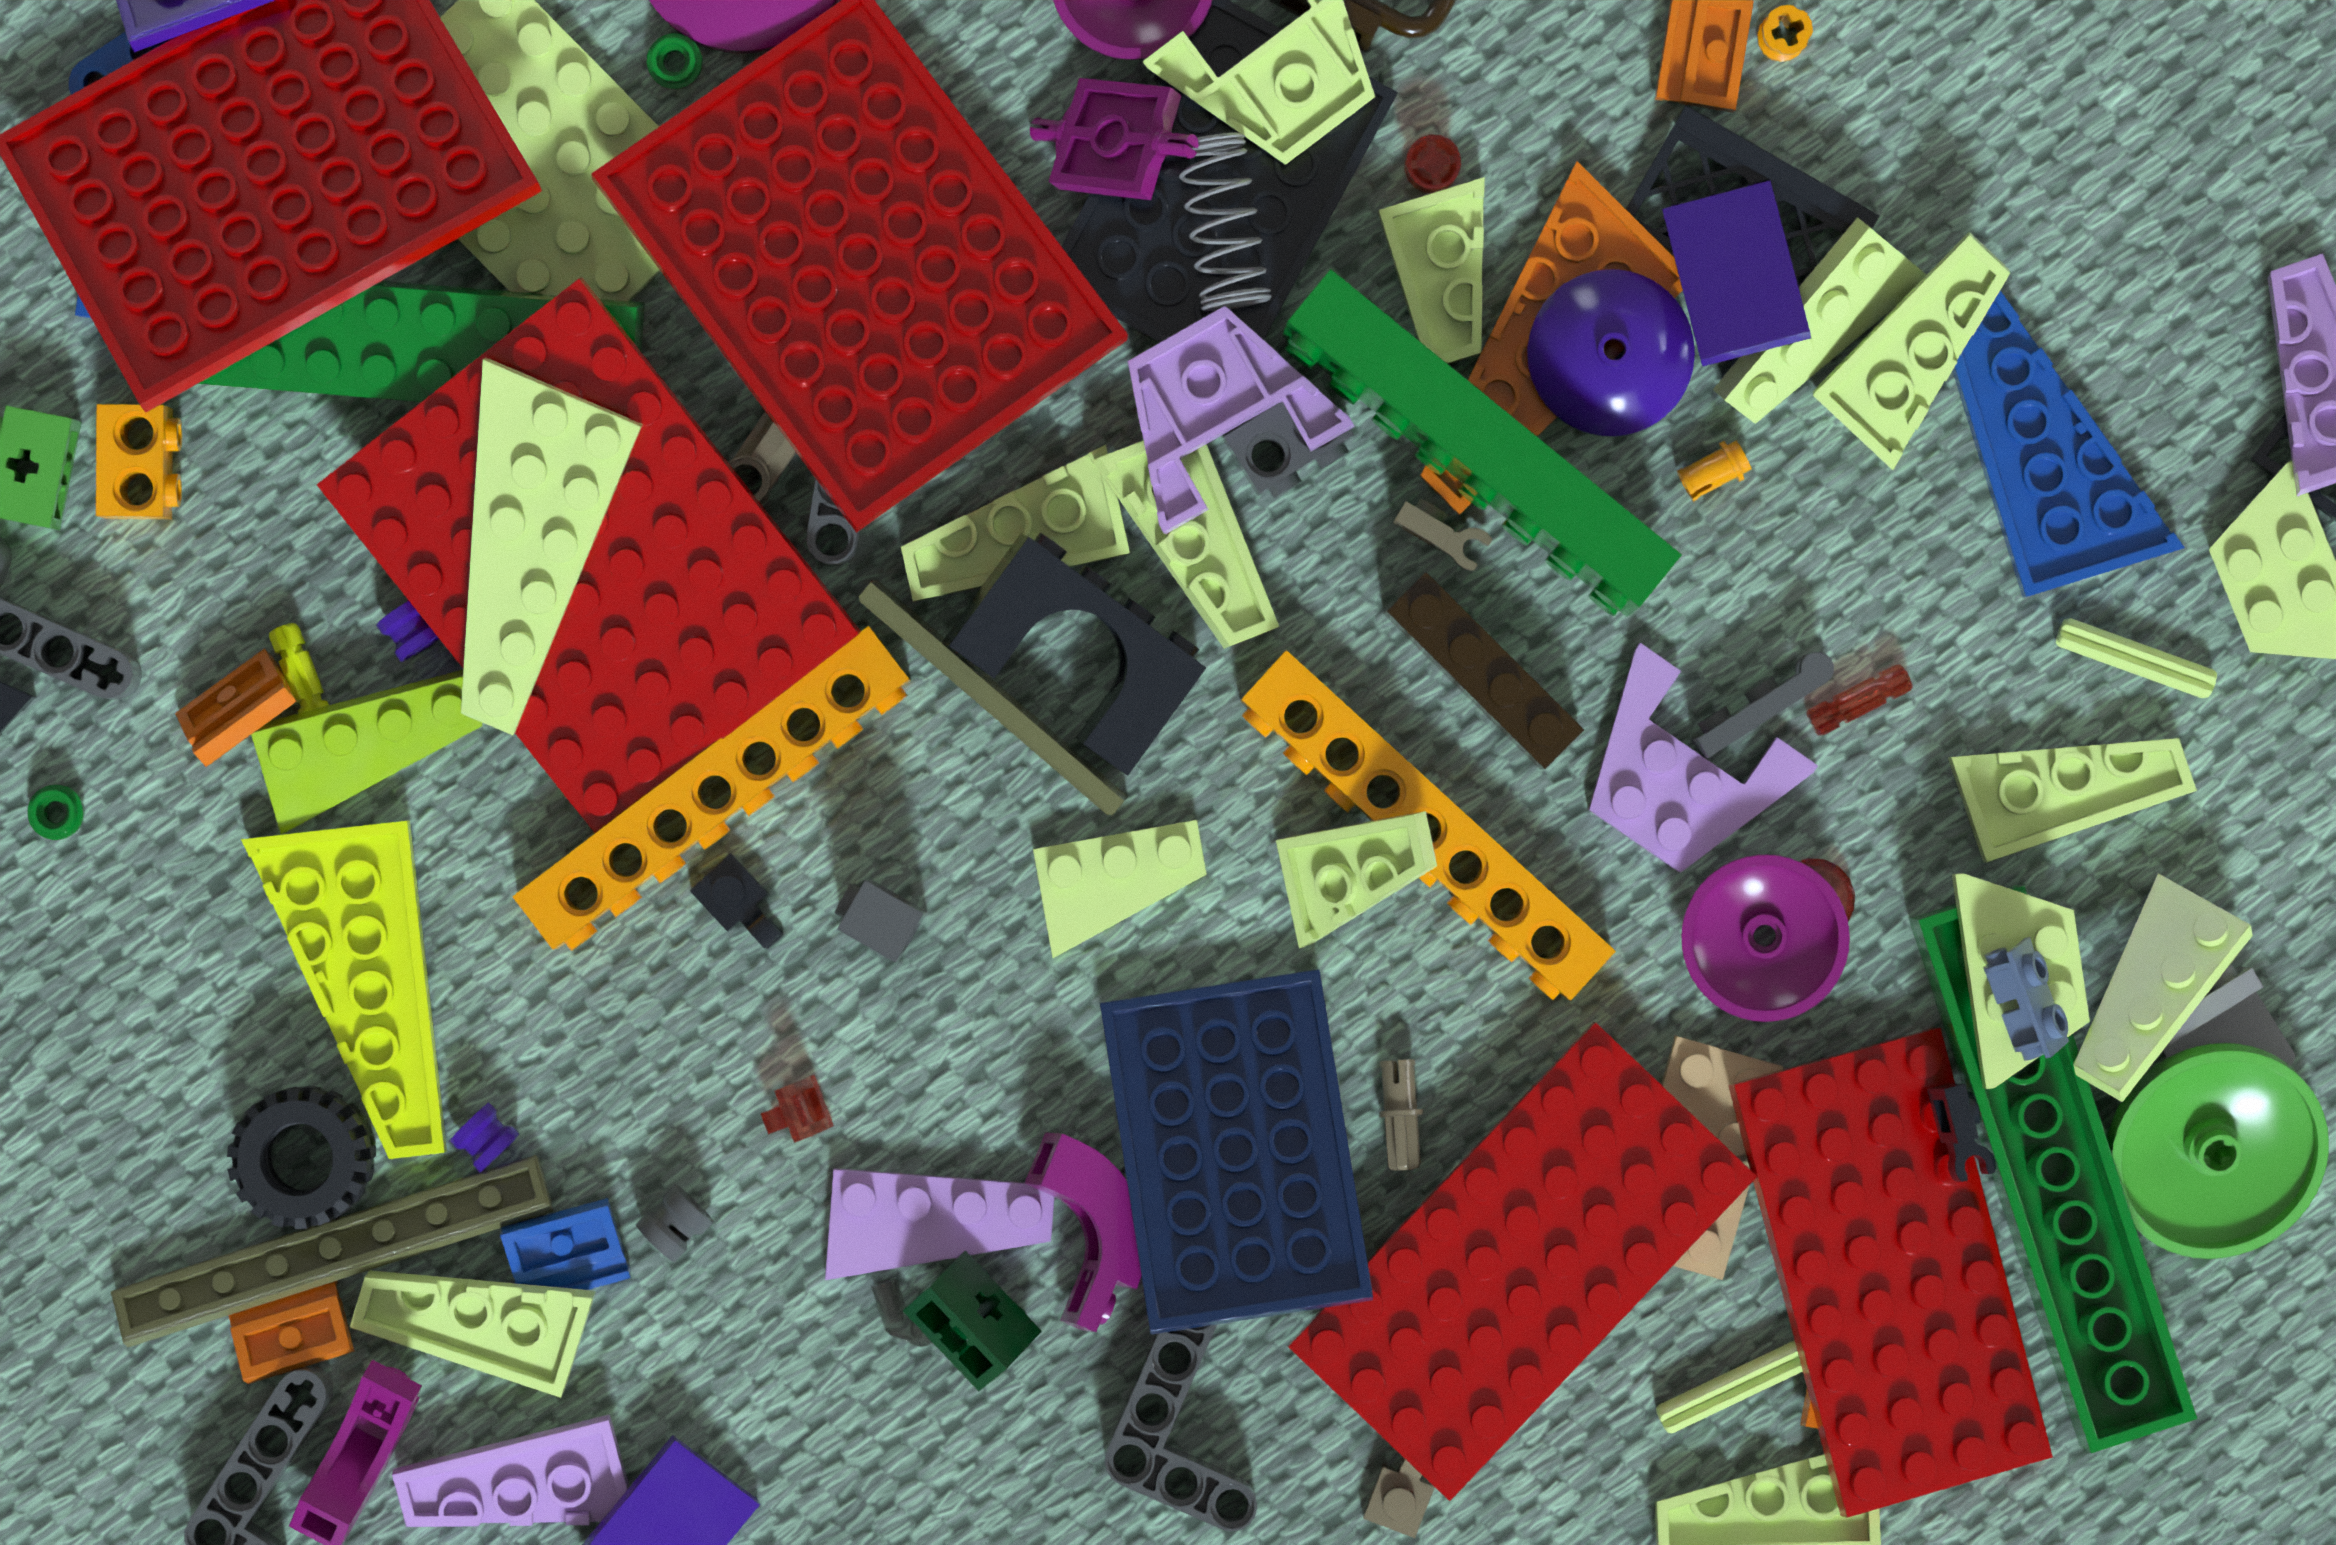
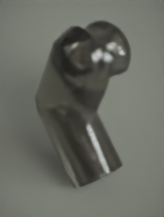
(895, 1321)

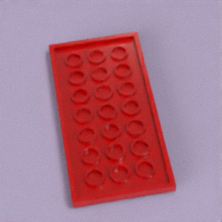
(1523, 1260)
(1888, 1275)

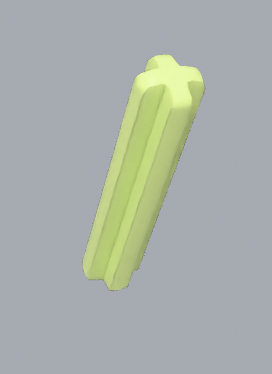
(2136, 658)
(1729, 1388)

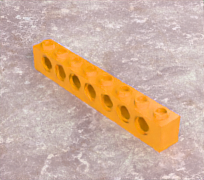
(547, 896)
(1581, 948)

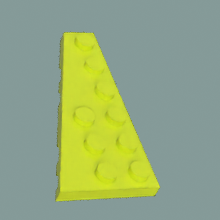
(360, 944)

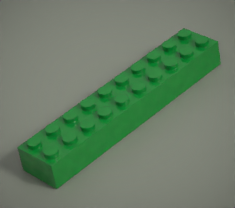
(2066, 1222)

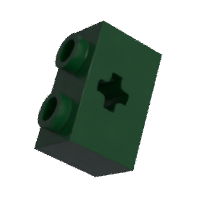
(972, 1321)

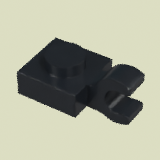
(733, 897)
(1956, 1121)

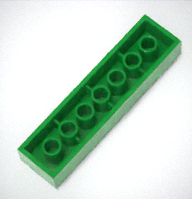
(397, 341)
(1478, 445)

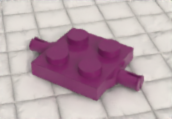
(1114, 138)

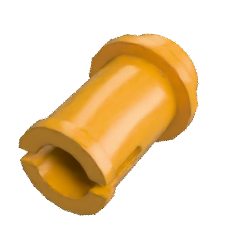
(1714, 470)

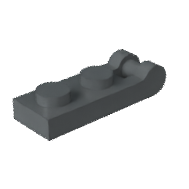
(1765, 702)

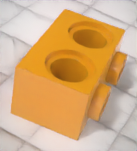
(120, 463)

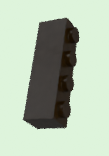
(1483, 671)

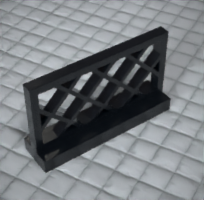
(1757, 167)

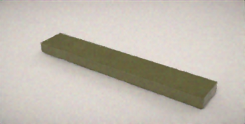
(993, 698)

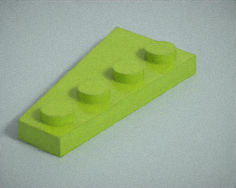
(349, 746)

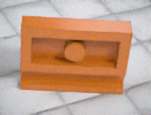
(1704, 53)
(235, 707)
(290, 1333)

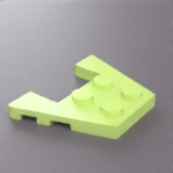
(1283, 90)

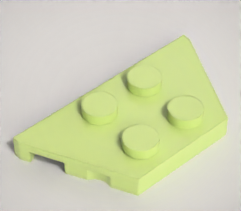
(2280, 573)
(2001, 918)

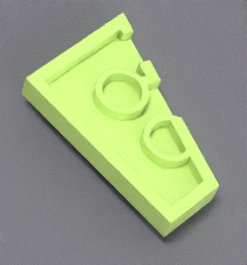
(1439, 266)
(1112, 877)

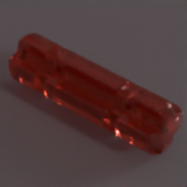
(1859, 699)

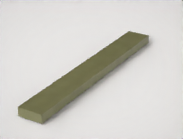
(331, 1251)

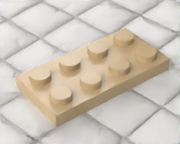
(1699, 1081)

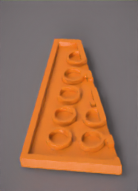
(1581, 235)

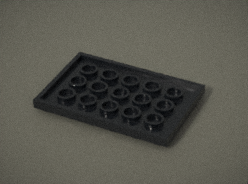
(1141, 249)

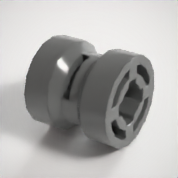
(684, 1214)

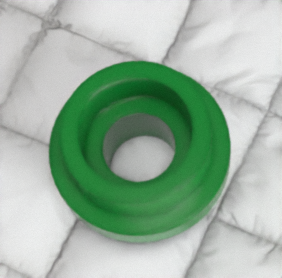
(662, 48)
(39, 806)

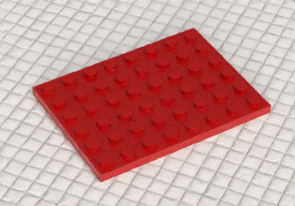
(261, 178)
(859, 258)
(687, 596)

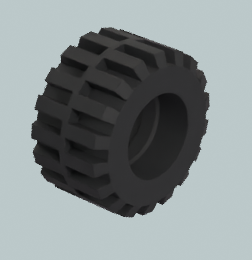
(253, 1160)

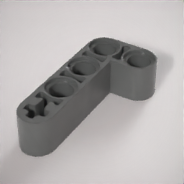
(41, 631)
(262, 1464)

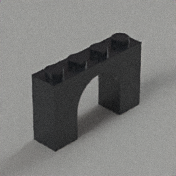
(1151, 670)

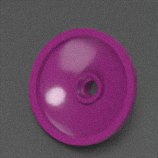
(1130, 26)
(1773, 978)

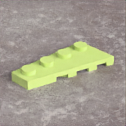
(1841, 301)
(1906, 358)
(1066, 505)
(1203, 554)
(487, 1325)
(1765, 1508)

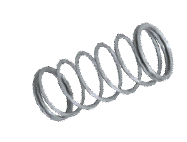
(1225, 146)

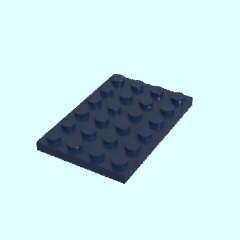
(1235, 1152)

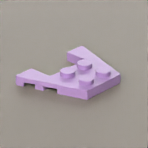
(1206, 386)
(1668, 792)

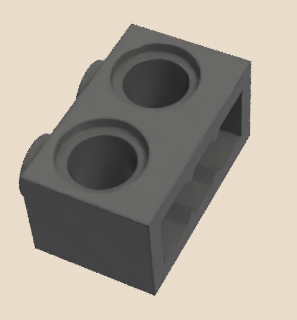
(1279, 428)
(879, 918)

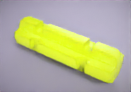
(297, 667)

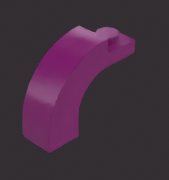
(1103, 1207)
(357, 1455)

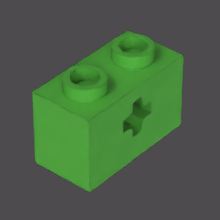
(52, 446)

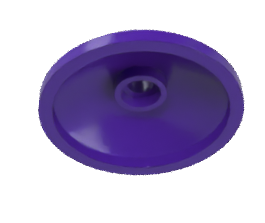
(1587, 386)

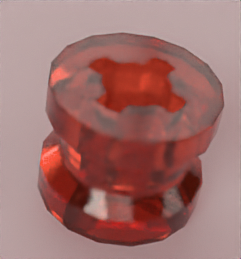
(1440, 153)

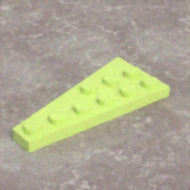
(538, 505)

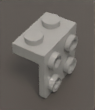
(2232, 1015)

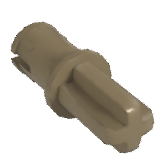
(1401, 1114)

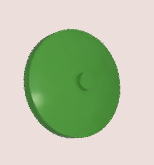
(2219, 1150)

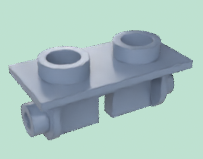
(2022, 974)

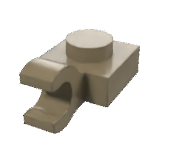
(1428, 525)
(1399, 1499)

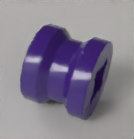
(407, 631)
(484, 1137)

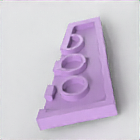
(2306, 349)
(919, 1219)
(540, 1477)

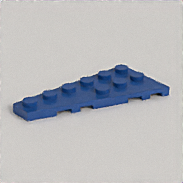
(2048, 466)

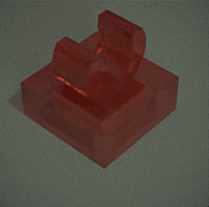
(799, 1109)

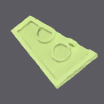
(1350, 869)

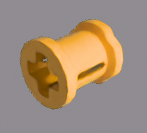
(1790, 17)

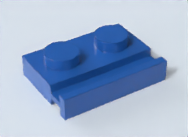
(567, 1248)

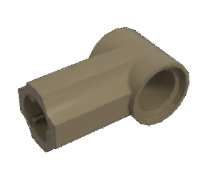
(766, 453)

